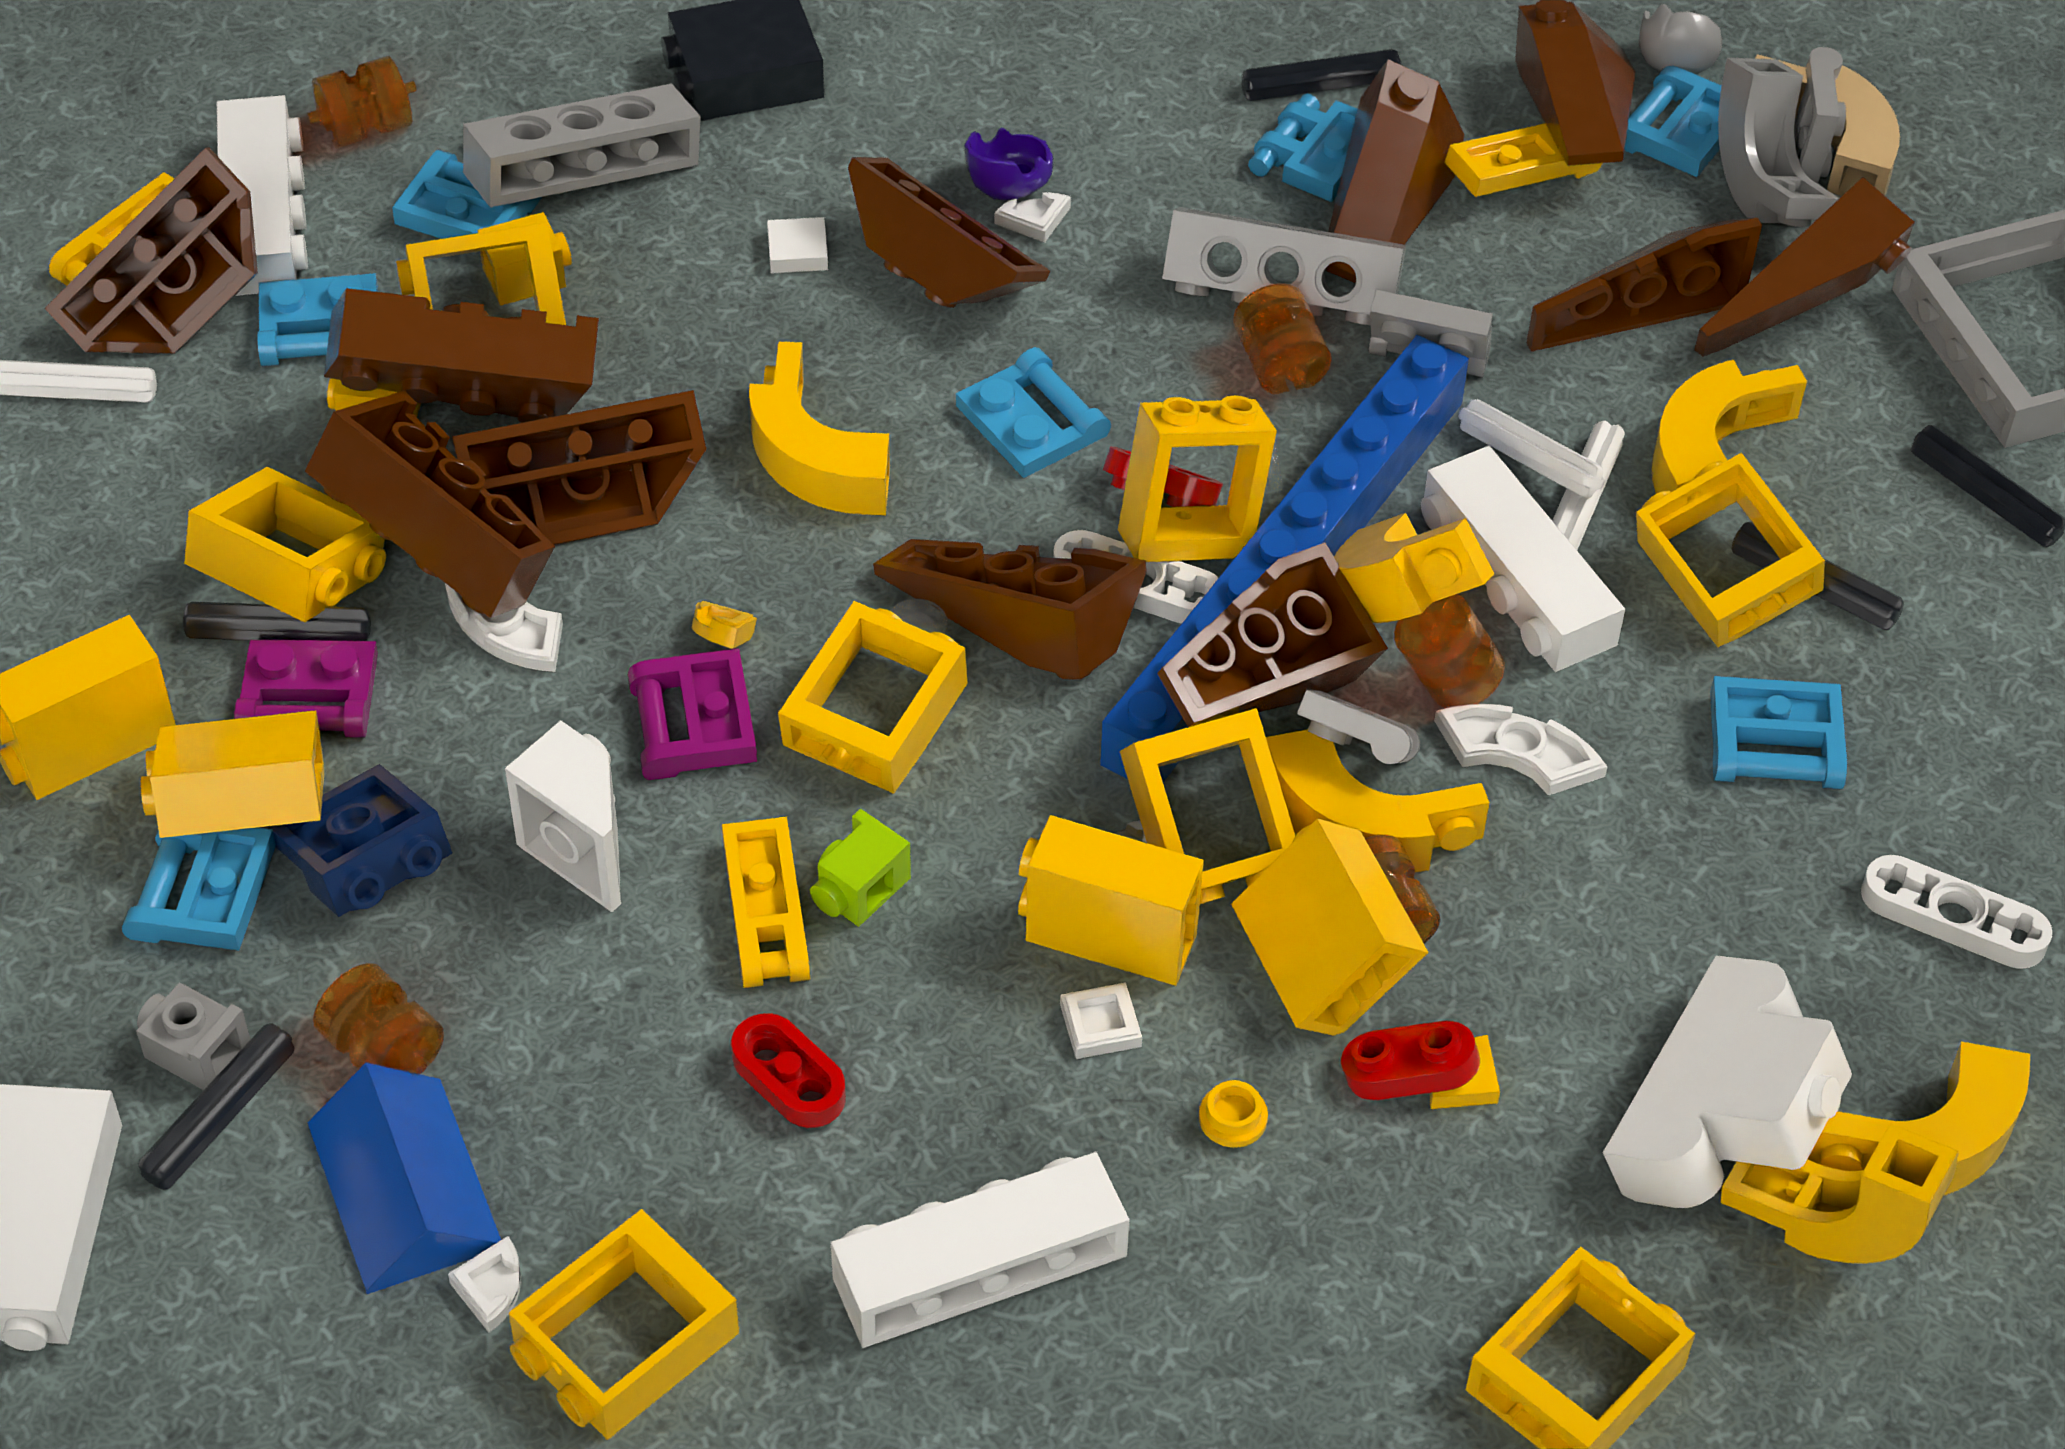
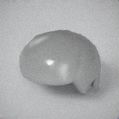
(1679, 40)

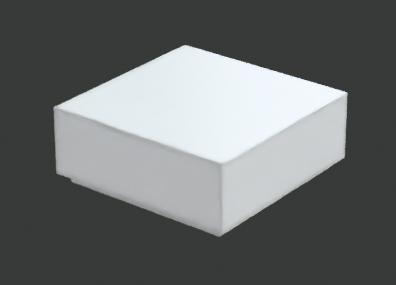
(797, 245)
(1100, 1020)

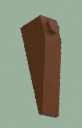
(1575, 80)
(1394, 159)
(1827, 260)
(1662, 282)
(1033, 607)
(1275, 641)

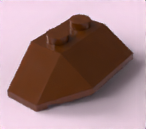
(933, 239)
(166, 266)
(594, 466)

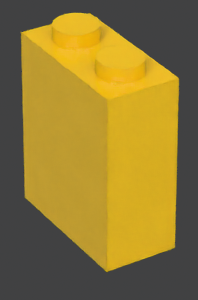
(81, 708)
(235, 774)
(1111, 899)
(1328, 928)

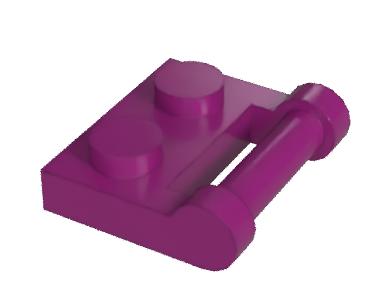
(312, 674)
(713, 709)

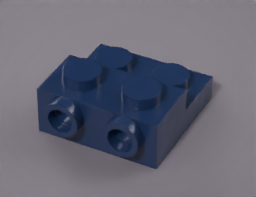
(366, 841)

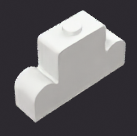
(1730, 1084)

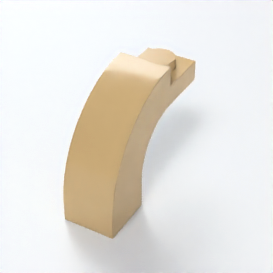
(1869, 133)

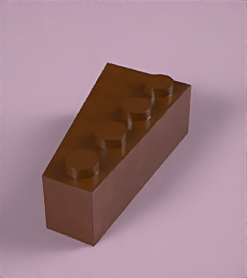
(461, 354)
(430, 502)

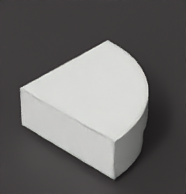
(1035, 216)
(489, 1283)

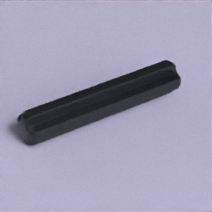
(1314, 75)
(1988, 486)
(1840, 585)
(265, 622)
(216, 1106)

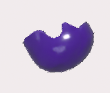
(1008, 164)

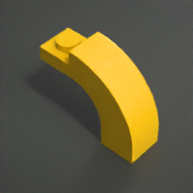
(1713, 407)
(807, 458)
(1405, 572)
(1322, 788)
(1979, 1116)
(1850, 1213)

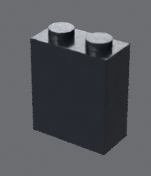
(743, 56)

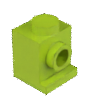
(861, 870)

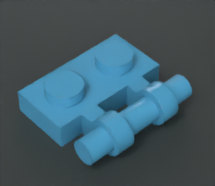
(1320, 158)

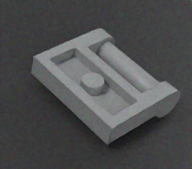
(1819, 113)
(1401, 317)
(1342, 720)

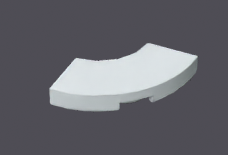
(519, 636)
(1539, 750)

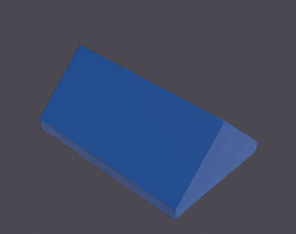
(401, 1176)

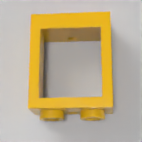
(538, 253)
(1195, 531)
(231, 544)
(1758, 597)
(852, 746)
(1142, 770)
(651, 1252)
(1540, 1409)

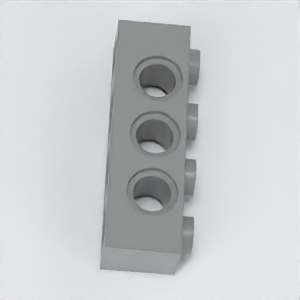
(580, 144)
(1197, 233)

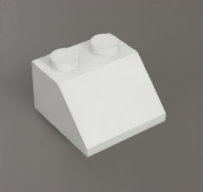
(568, 811)

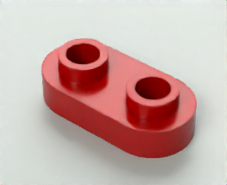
(1182, 485)
(1410, 1060)
(794, 1071)

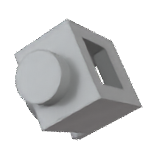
(191, 1034)

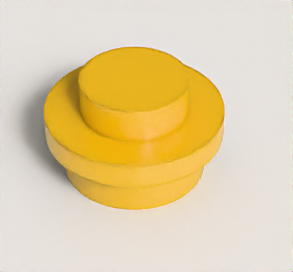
(1233, 1114)

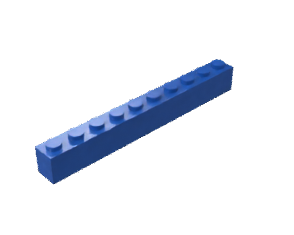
(1324, 505)

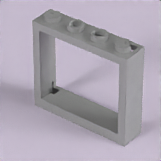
(1926, 291)

